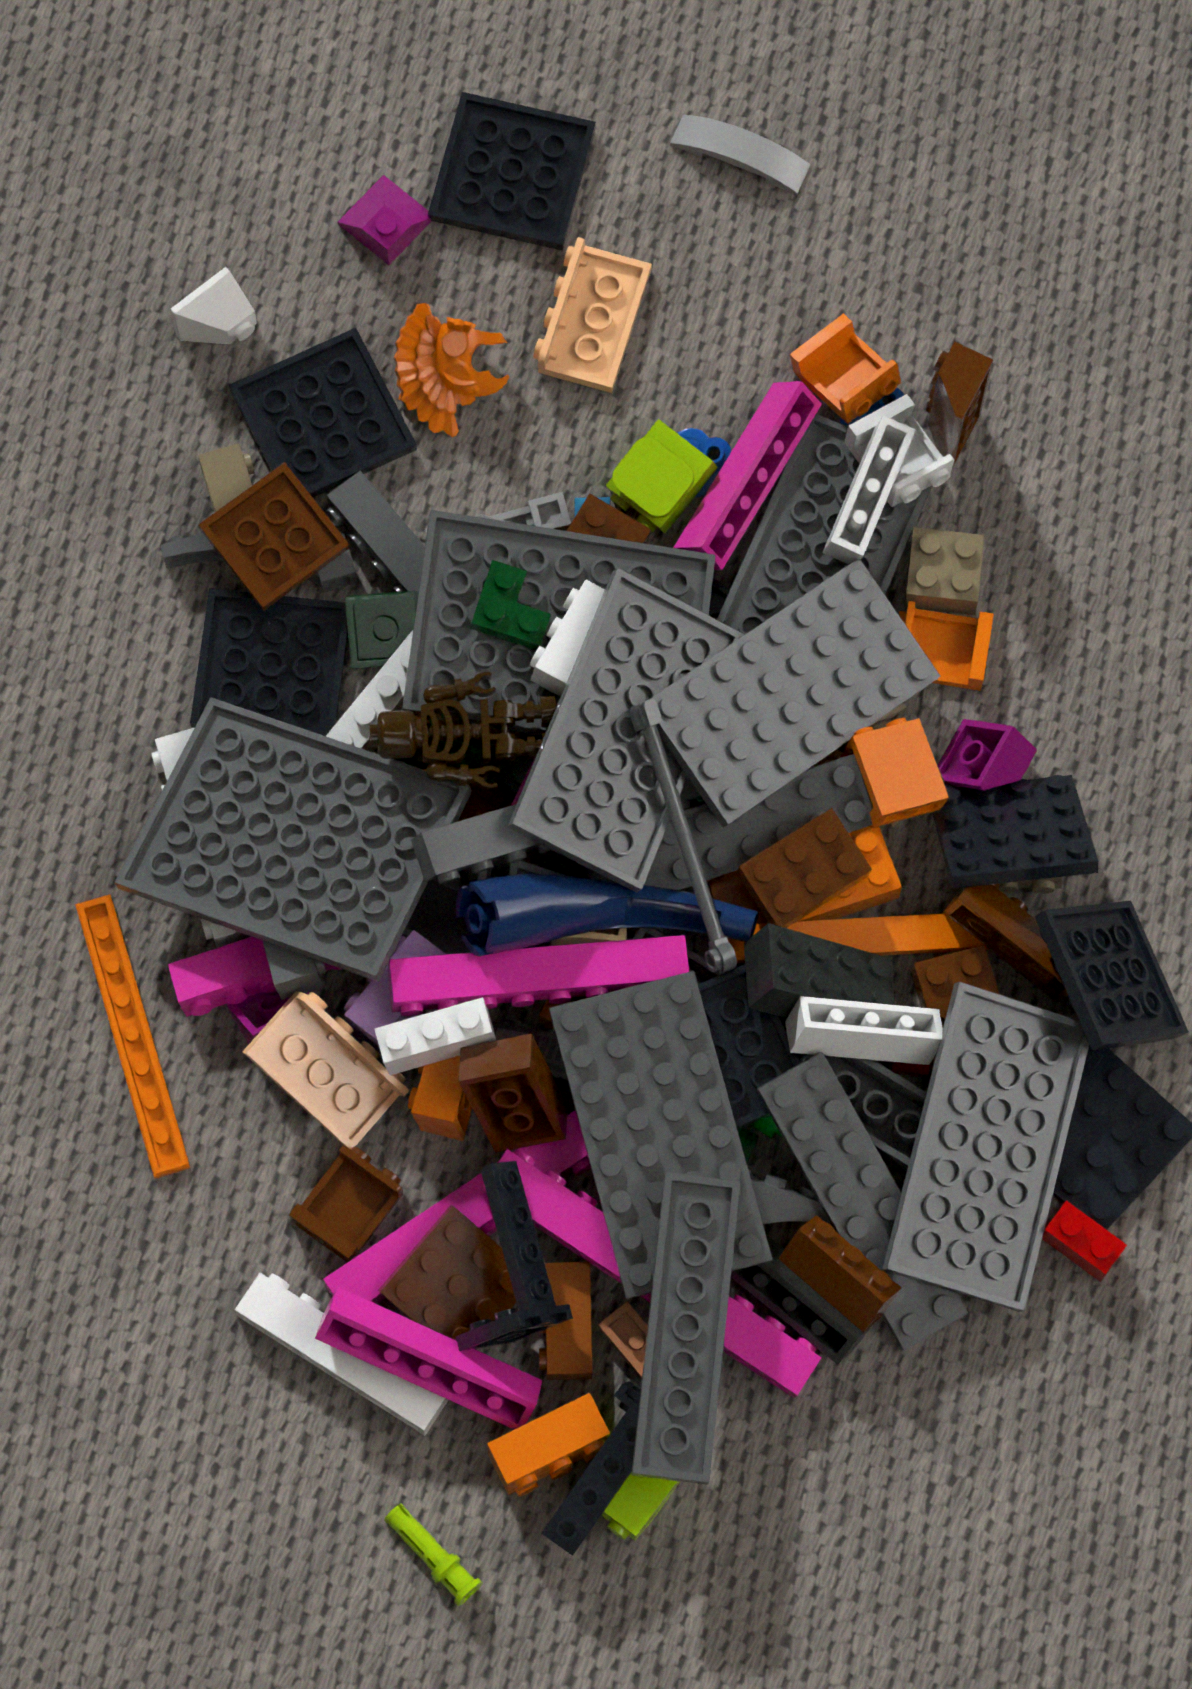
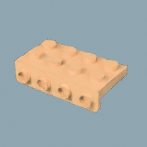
(592, 316)
(325, 1068)

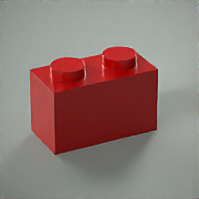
(1083, 1241)

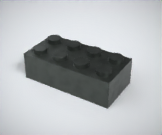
(795, 964)

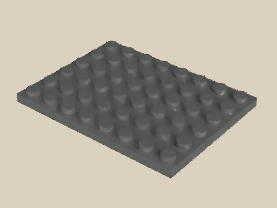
(556, 561)
(290, 838)

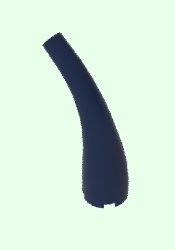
(541, 908)

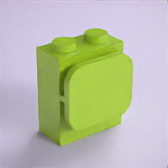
(660, 477)
(637, 1505)

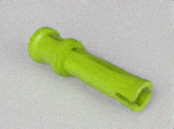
(444, 1566)

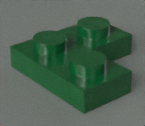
(500, 613)

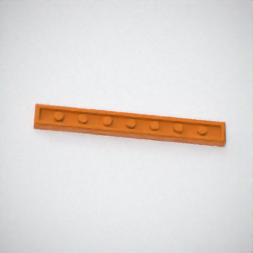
(885, 934)
(132, 1036)

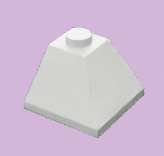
(215, 312)

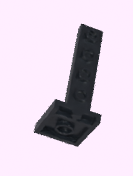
(524, 1266)
(600, 1479)

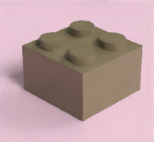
(944, 570)

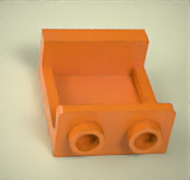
(844, 370)
(952, 644)
(898, 771)

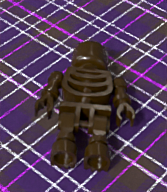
(401, 734)

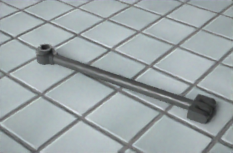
(721, 954)

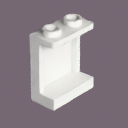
(922, 463)

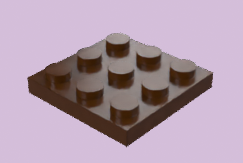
(274, 536)
(451, 1277)

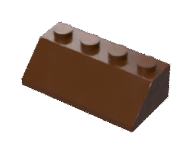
(957, 397)
(1007, 932)

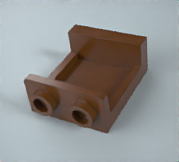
(348, 1203)

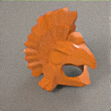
(438, 370)

